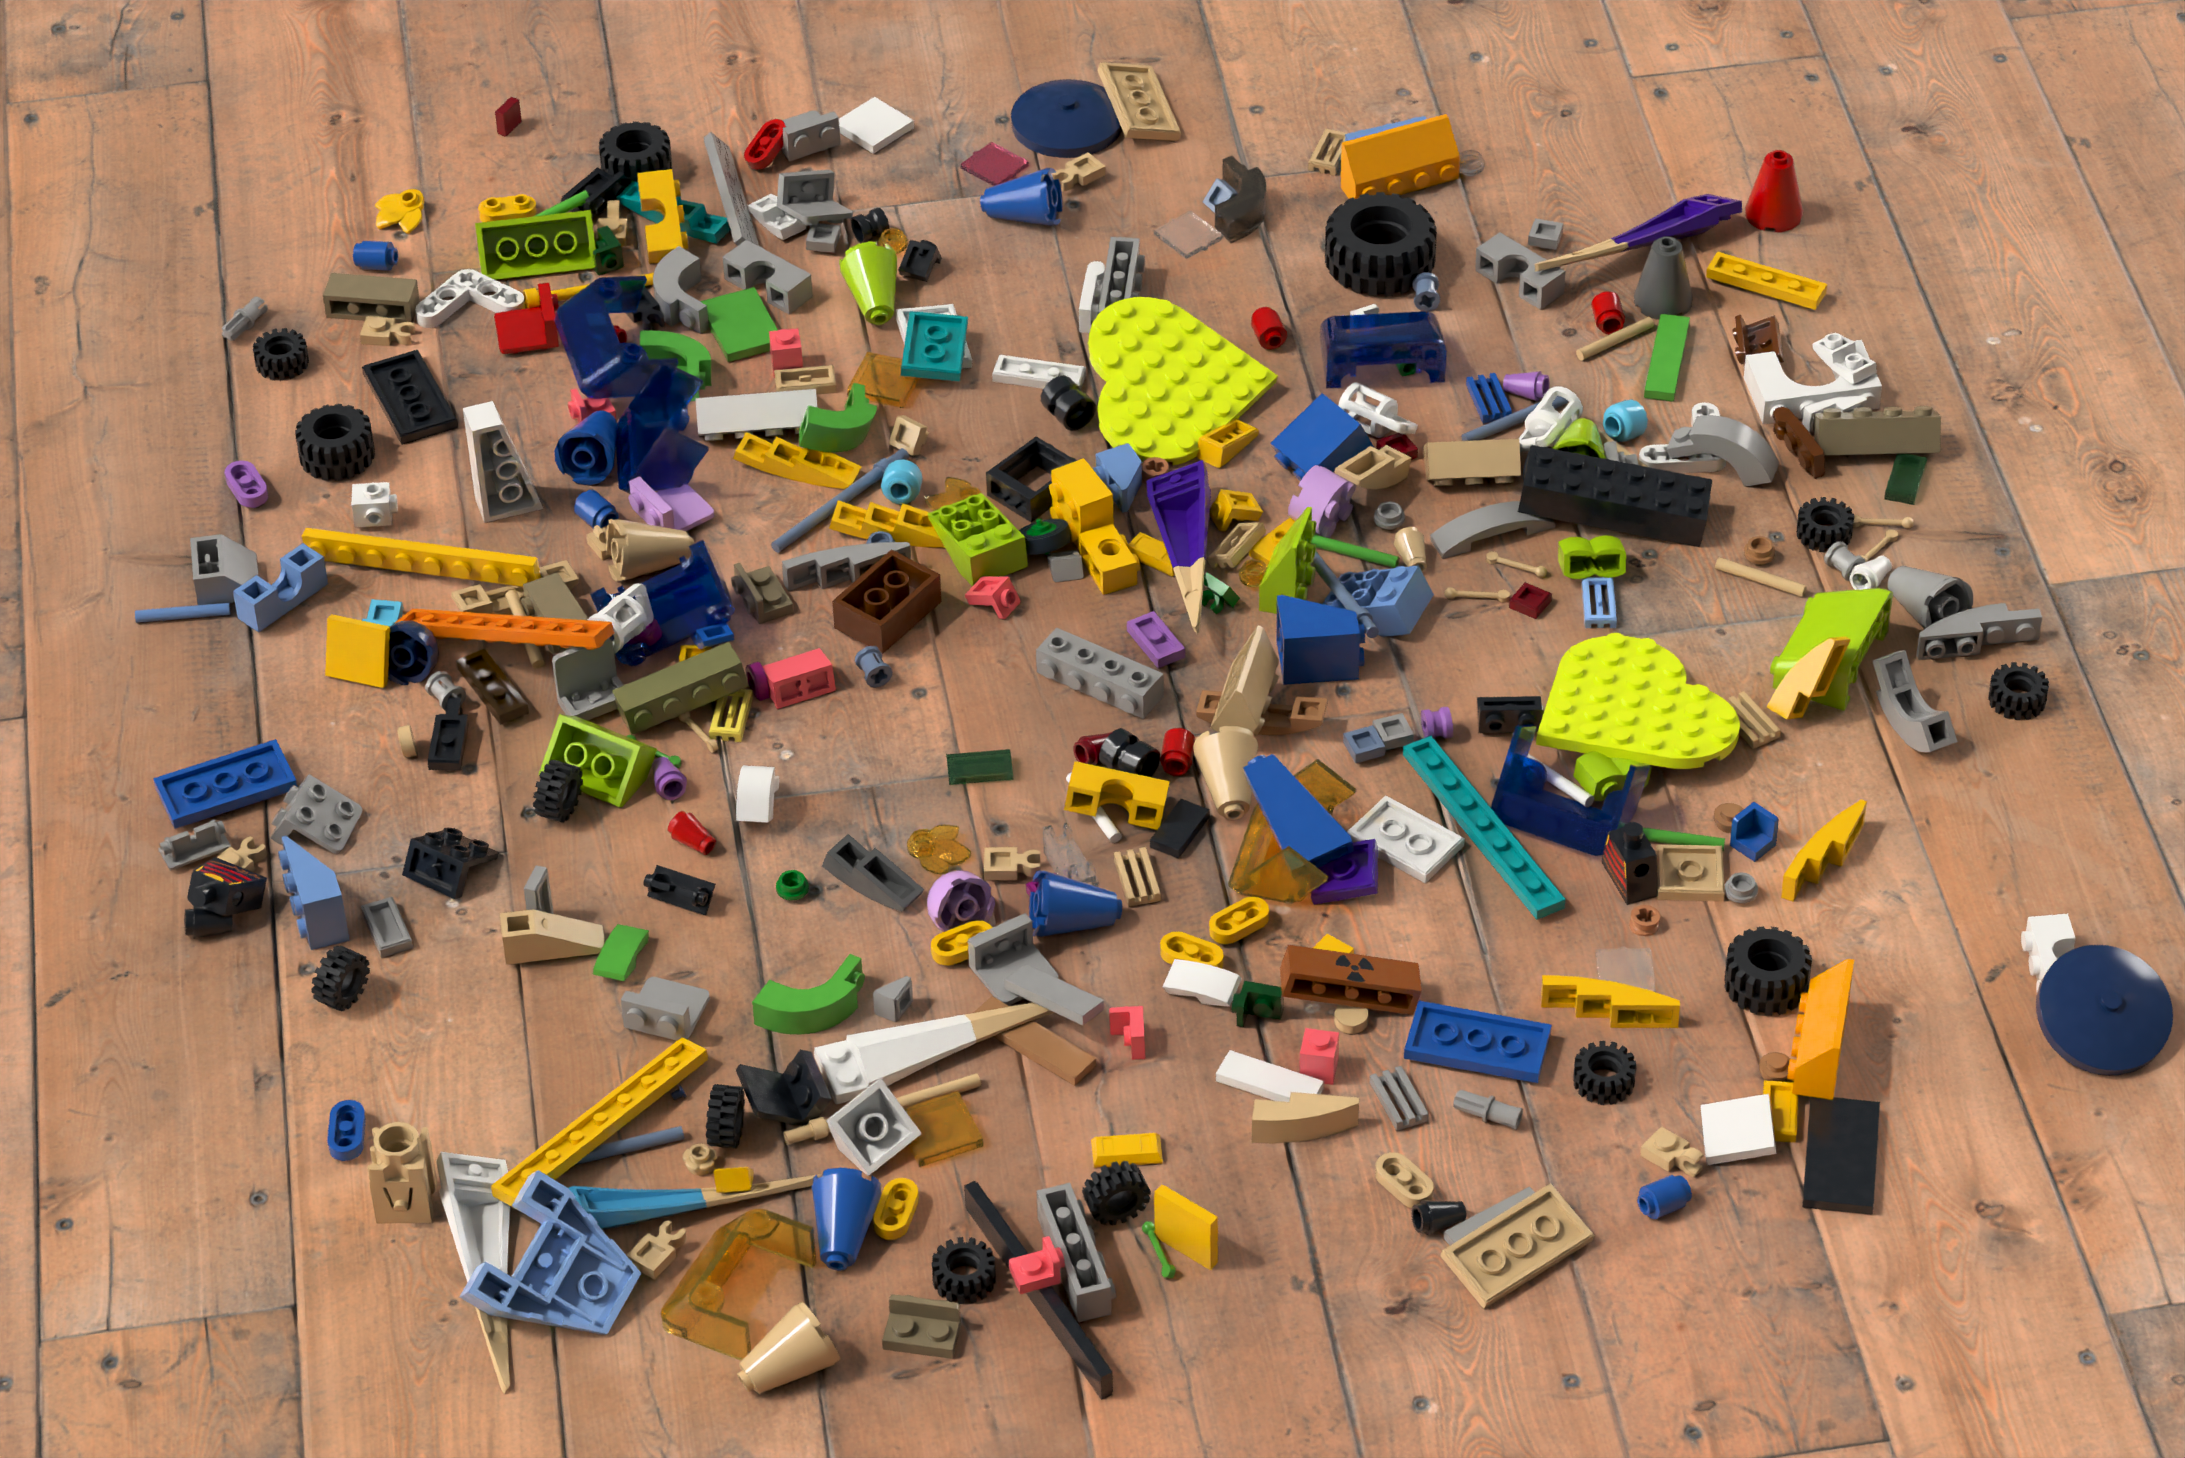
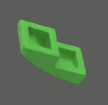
(620, 952)

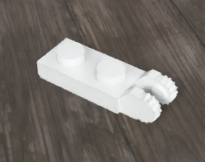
(1091, 295)

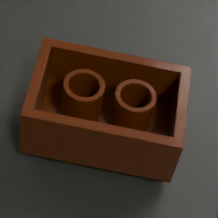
(887, 601)

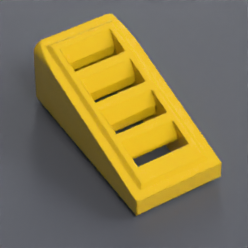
(1222, 444)

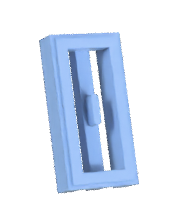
(1599, 618)

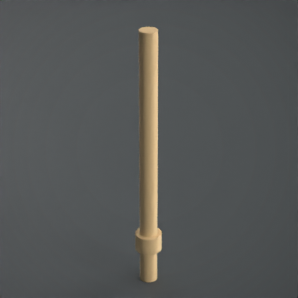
(819, 1128)

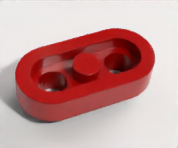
(765, 145)

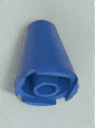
(1025, 199)
(588, 449)
(1070, 905)
(843, 1213)

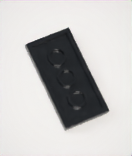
(409, 397)
(1841, 1155)

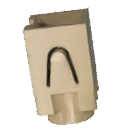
(398, 1163)

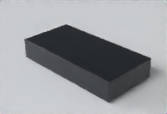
(1179, 828)

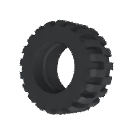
(1355, 238)

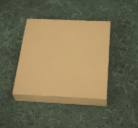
(1690, 872)

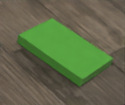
(740, 324)

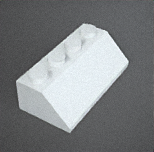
(752, 413)

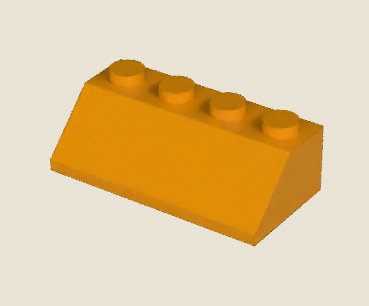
(1400, 159)
(1821, 1032)

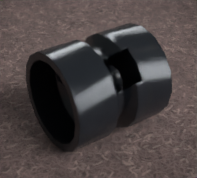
(1068, 403)
(1128, 754)

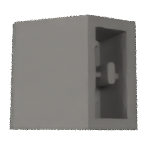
(220, 568)

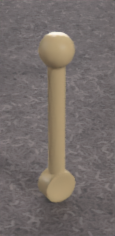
(1907, 522)
(1891, 536)
(1493, 558)
(1502, 595)
(711, 743)

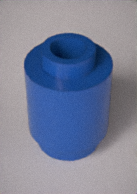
(375, 255)
(594, 509)
(1664, 1196)

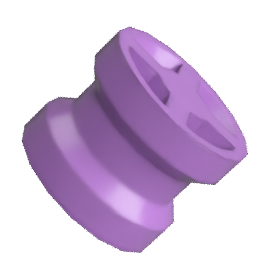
(1437, 723)

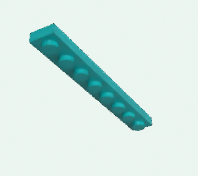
(1484, 827)

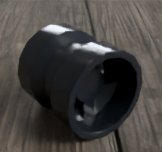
(869, 225)

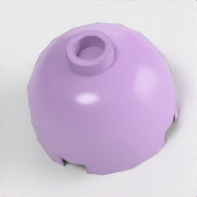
(959, 899)

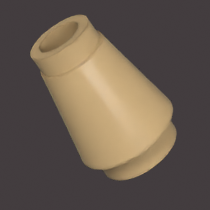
(1411, 547)

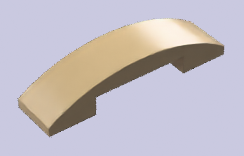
(476, 600)

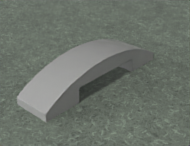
(1485, 522)

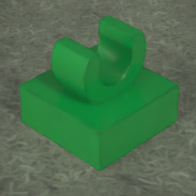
(1219, 592)

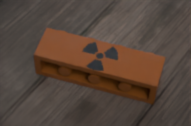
(1350, 979)

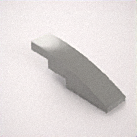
(837, 564)

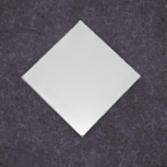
(874, 125)
(1738, 1129)

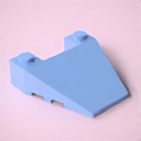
(568, 1273)

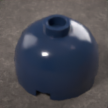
(411, 652)

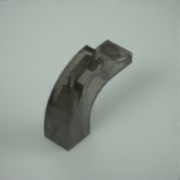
(1246, 210)

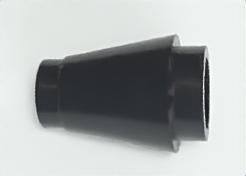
(203, 922)
(1434, 1216)

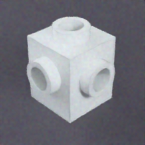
(373, 504)

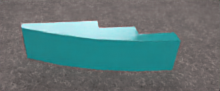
(697, 221)

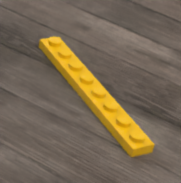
(422, 557)
(604, 1117)

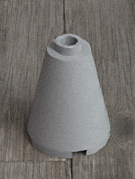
(1929, 594)

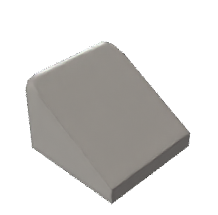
(1065, 565)
(893, 999)

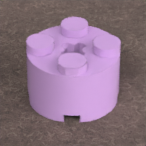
(1327, 496)

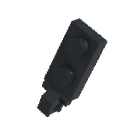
(449, 738)

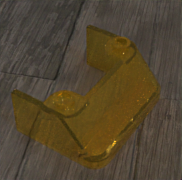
(1284, 874)
(697, 1300)

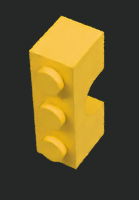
(659, 193)
(1138, 794)

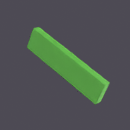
(1667, 357)

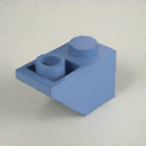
(1121, 473)

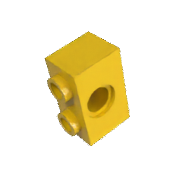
(1108, 559)

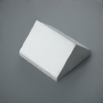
(872, 1128)

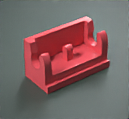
(799, 678)

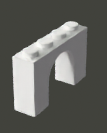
(1773, 389)

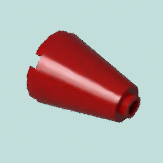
(1775, 195)

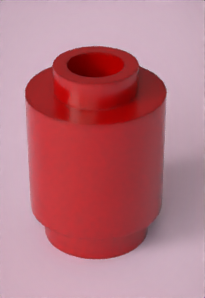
(1608, 312)
(1268, 328)
(1177, 751)

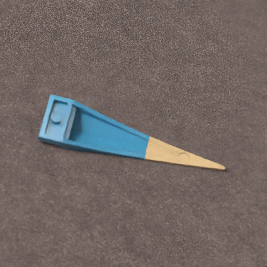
(630, 1206)

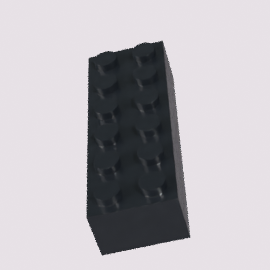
(1615, 496)

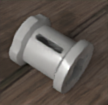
(1842, 559)
(446, 691)

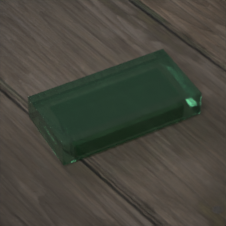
(1905, 478)
(979, 767)

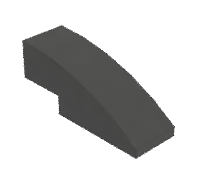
(871, 874)

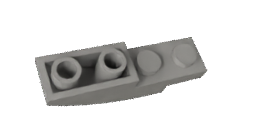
(1984, 625)

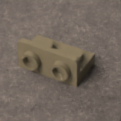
(761, 593)
(922, 1326)

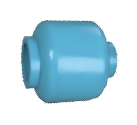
(1625, 420)
(901, 482)

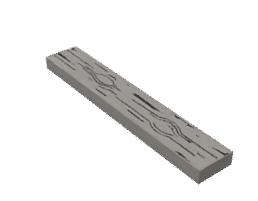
(730, 190)

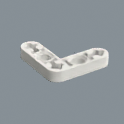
(466, 286)
(1704, 463)

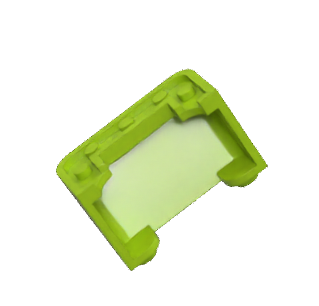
(1849, 613)

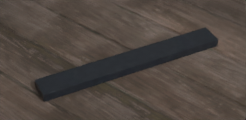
(1044, 1299)

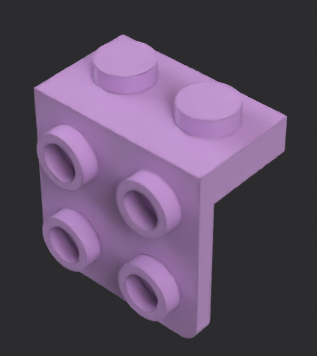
(669, 508)

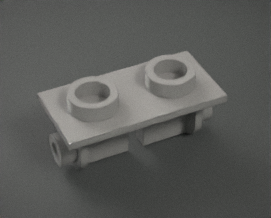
(186, 849)

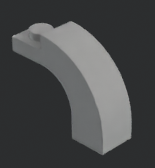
(671, 279)
(1731, 441)
(1906, 709)

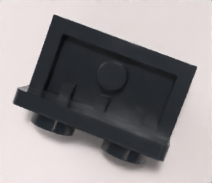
(600, 189)
(1505, 713)

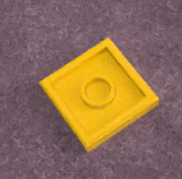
(357, 651)
(1186, 1226)

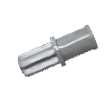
(244, 319)
(1488, 1109)

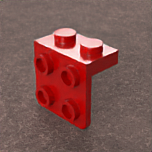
(529, 327)

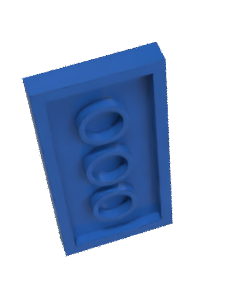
(225, 783)
(1477, 1041)

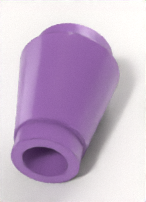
(1528, 385)
(668, 779)

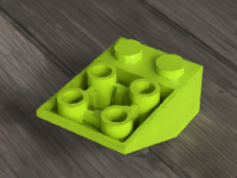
(979, 538)
(1290, 565)

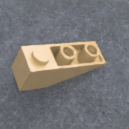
(547, 936)

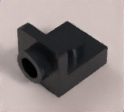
(919, 260)

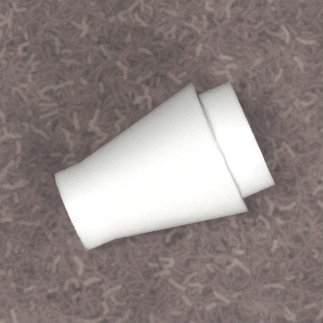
(1870, 573)

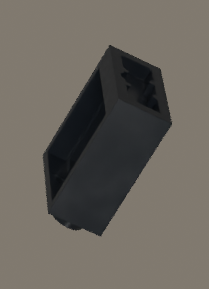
(1003, 483)

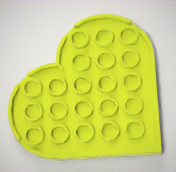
(1168, 378)
(1635, 705)

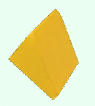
(733, 1179)

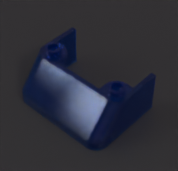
(590, 341)
(649, 430)
(1528, 807)

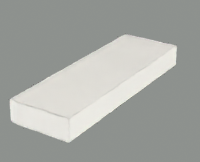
(1034, 372)
(1264, 1078)

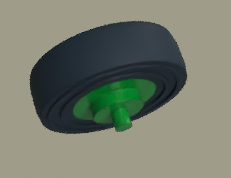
(1046, 536)

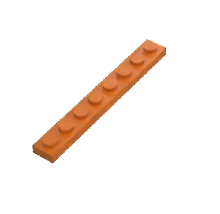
(512, 628)

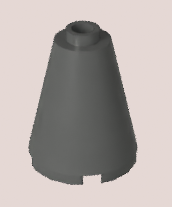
(1664, 281)

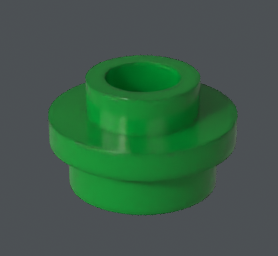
(792, 885)

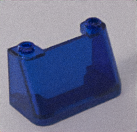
(1382, 340)
(681, 602)

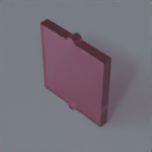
(994, 164)

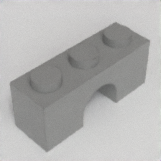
(1506, 258)
(785, 283)

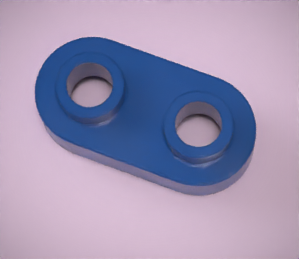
(346, 1137)

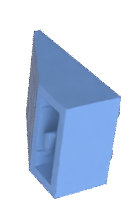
(1390, 595)
(315, 896)

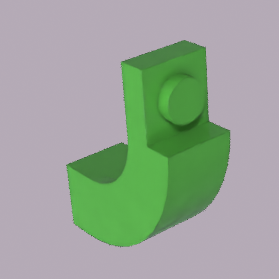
(690, 353)
(838, 430)
(812, 1009)

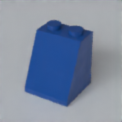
(1320, 437)
(1317, 642)

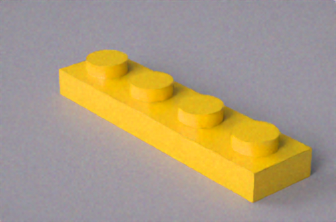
(1766, 280)

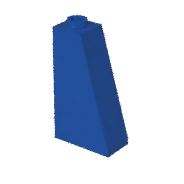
(1295, 814)

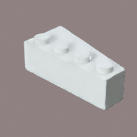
(497, 470)

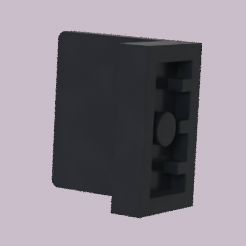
(444, 859)
(787, 1096)

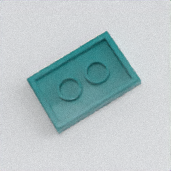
(934, 346)

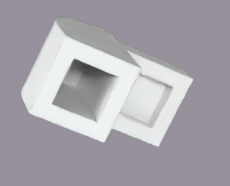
(756, 793)

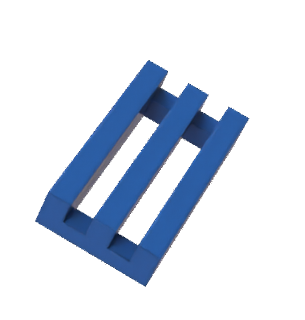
(1485, 383)

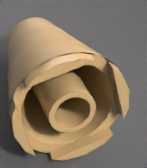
(643, 548)
(1222, 764)
(788, 1352)

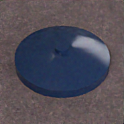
(1065, 118)
(2104, 1010)

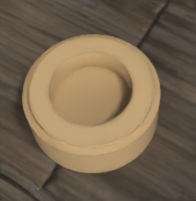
(407, 741)
(1350, 1019)

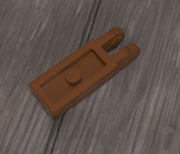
(1798, 439)

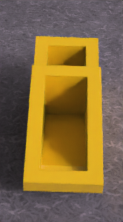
(1808, 678)

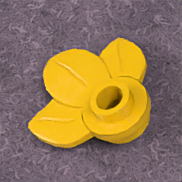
(401, 209)

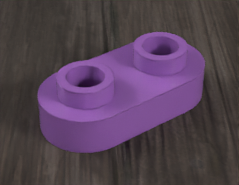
(246, 484)

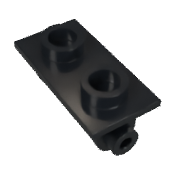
(679, 889)

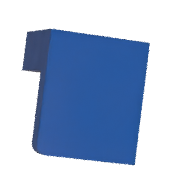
(1754, 831)

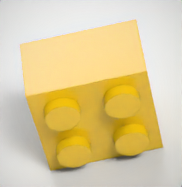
(1080, 498)

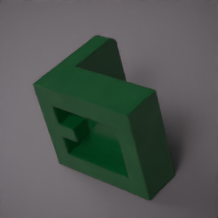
(608, 252)
(1258, 1000)

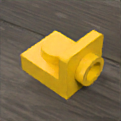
(1234, 505)

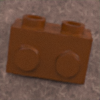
(1757, 338)

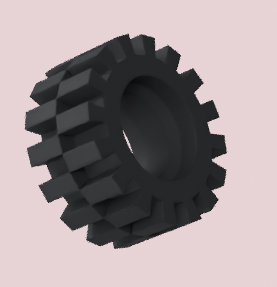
(293, 351)
(1824, 512)
(2018, 703)
(558, 791)
(340, 978)
(1601, 1086)
(725, 1116)
(1116, 1193)
(963, 1285)

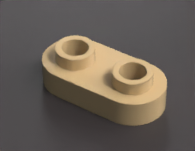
(1409, 1183)

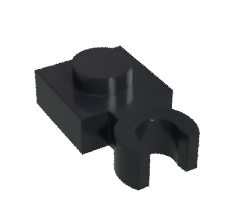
(647, 312)

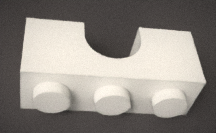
(2046, 941)

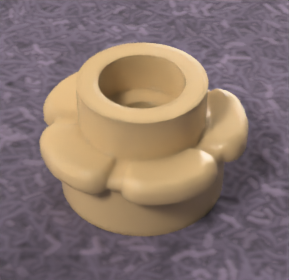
(699, 1159)

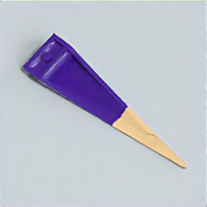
(1683, 220)
(1182, 514)

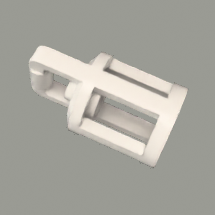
(1382, 417)
(1547, 425)
(627, 614)

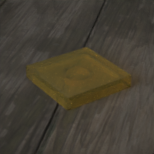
(884, 380)
(945, 1129)

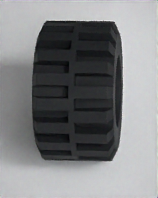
(634, 150)
(335, 442)
(1767, 970)

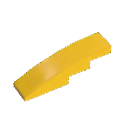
(796, 463)
(905, 525)
(1826, 846)
(1622, 1003)

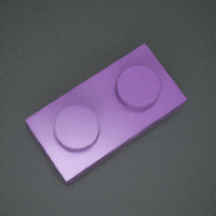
(1155, 639)

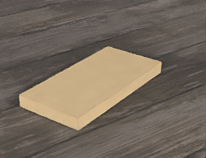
(1139, 101)
(1517, 1246)

